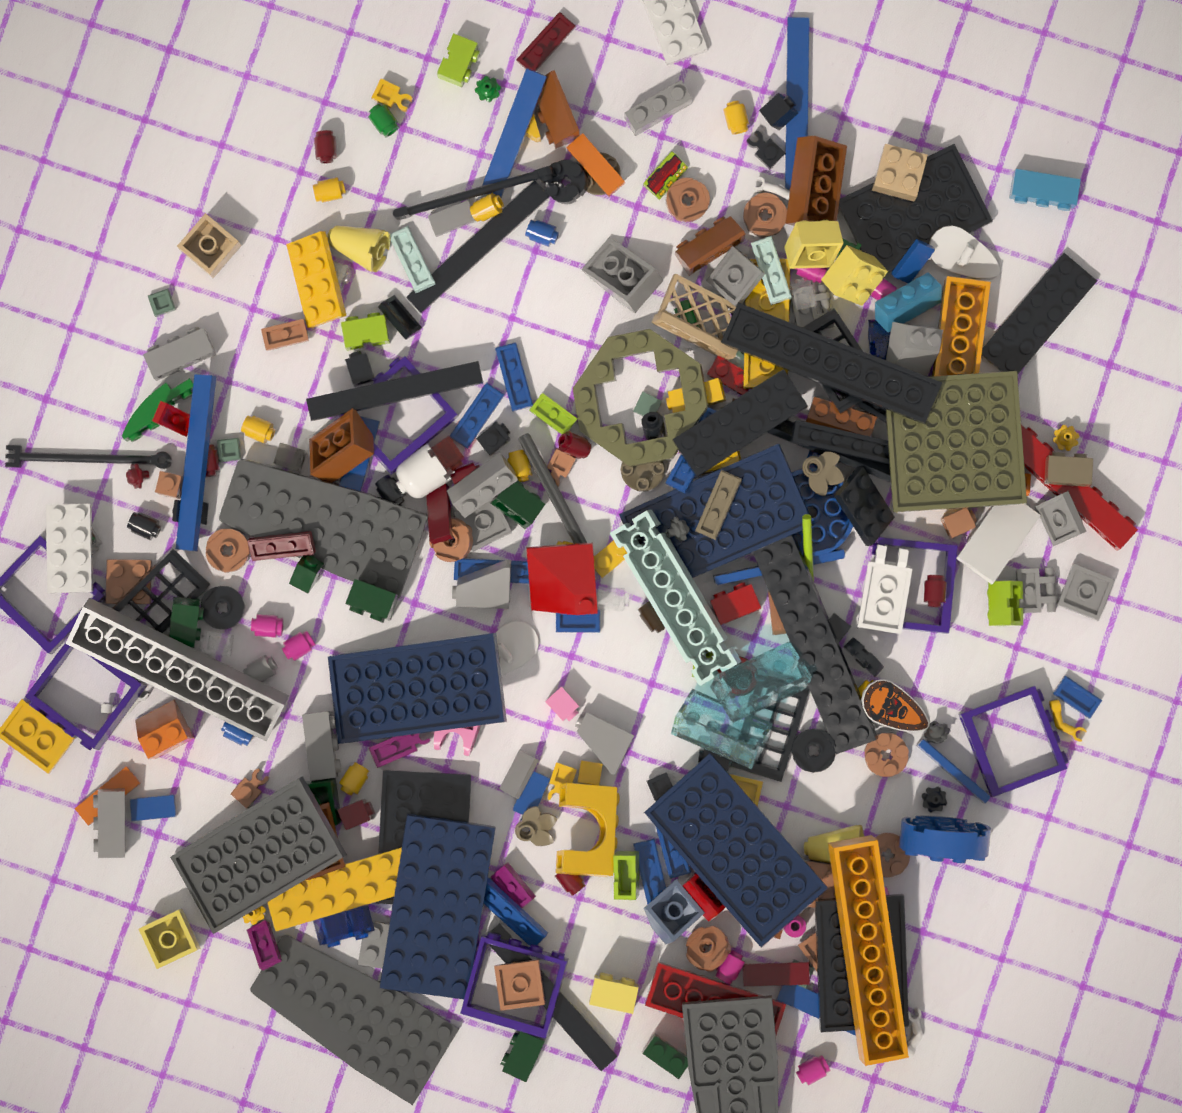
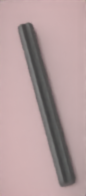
(551, 489)

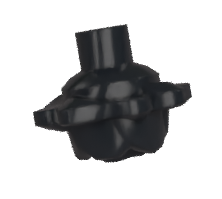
(934, 799)

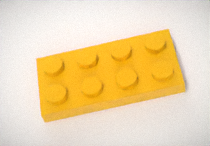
(316, 279)

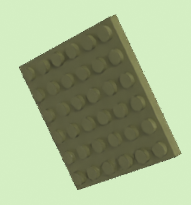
(965, 451)

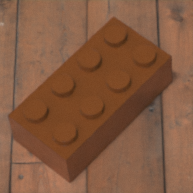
(816, 180)

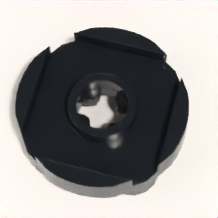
(572, 191)
(221, 595)
(863, 657)
(826, 750)

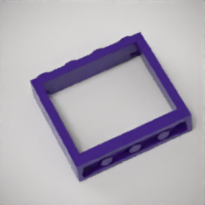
(435, 429)
(949, 573)
(49, 646)
(111, 723)
(980, 755)
(503, 1019)

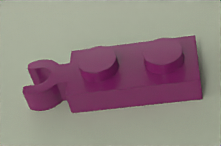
(395, 748)

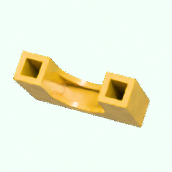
(715, 395)
(602, 803)

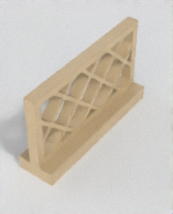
(688, 331)

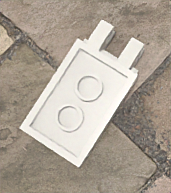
(885, 592)

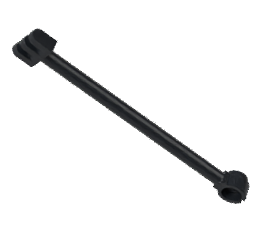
(544, 174)
(19, 456)

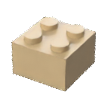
(899, 172)
(209, 245)

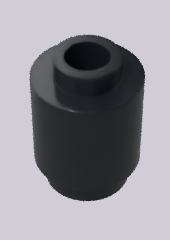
(653, 425)
(389, 490)
(144, 525)

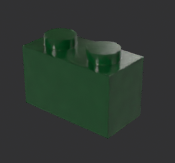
(519, 504)
(185, 619)
(522, 1056)
(666, 1056)

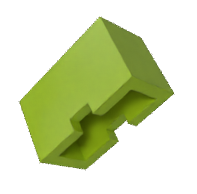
(457, 66)
(365, 330)
(1004, 603)
(626, 875)

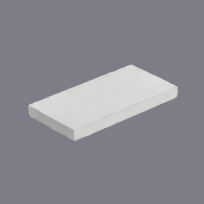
(997, 539)

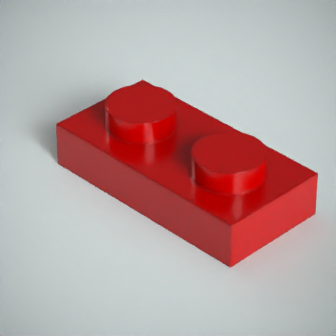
(729, 374)
(172, 418)

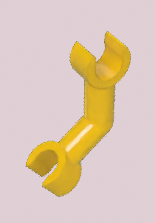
(1055, 707)

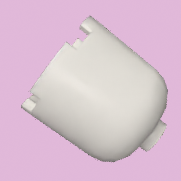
(421, 473)

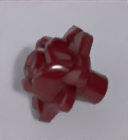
(136, 476)

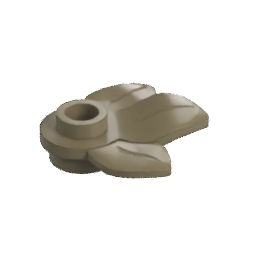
(826, 472)
(539, 827)

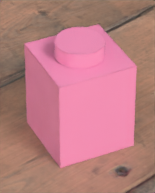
(563, 704)

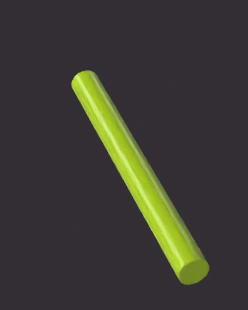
(807, 542)

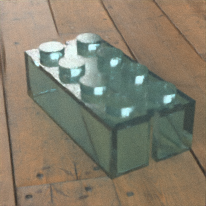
(760, 682)
(707, 725)

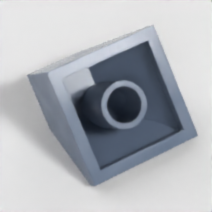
(672, 912)

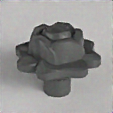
(678, 529)
(937, 732)

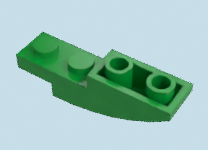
(144, 414)

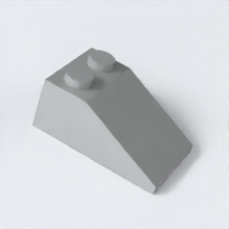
(623, 274)
(914, 346)

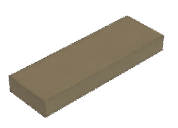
(718, 504)

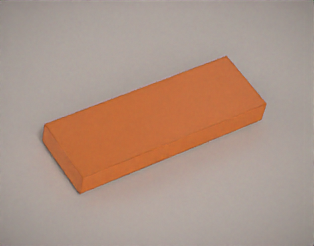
(595, 165)
(122, 779)

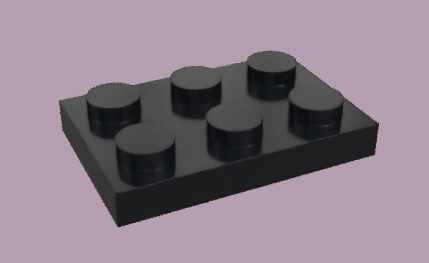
(864, 506)

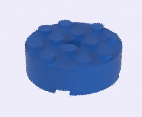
(830, 524)
(945, 838)

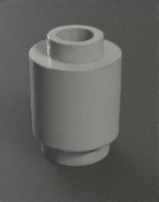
(261, 668)

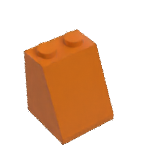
(163, 730)

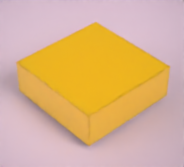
(589, 772)

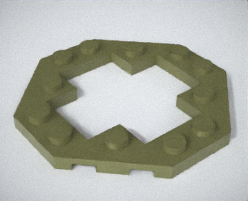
(602, 371)

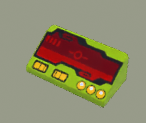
(665, 175)

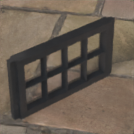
(820, 324)
(186, 571)
(770, 771)

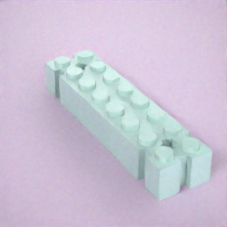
(675, 597)

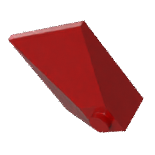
(562, 579)

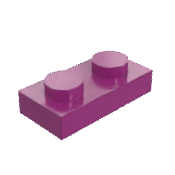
(513, 885)
(264, 945)

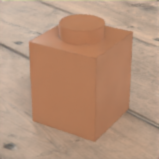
(169, 485)
(959, 523)

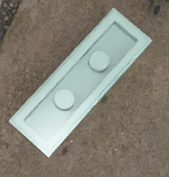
(412, 259)
(770, 264)

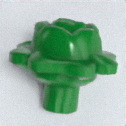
(487, 89)

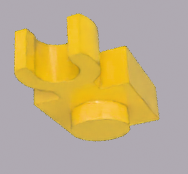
(388, 94)
(561, 775)

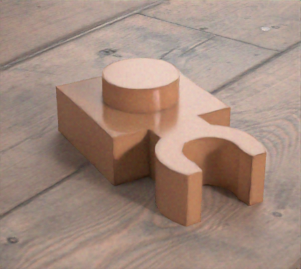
(560, 465)
(248, 790)

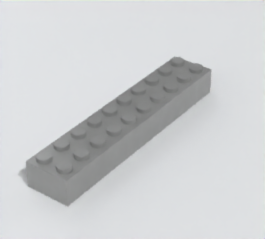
(177, 669)

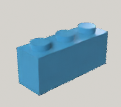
(1044, 189)
(908, 301)

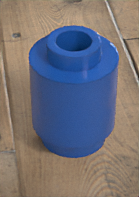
(542, 232)
(235, 734)

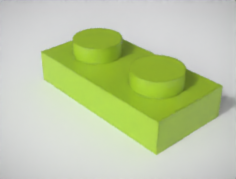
(553, 414)

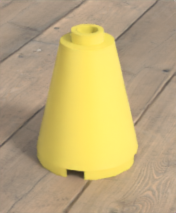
(361, 245)
(817, 845)

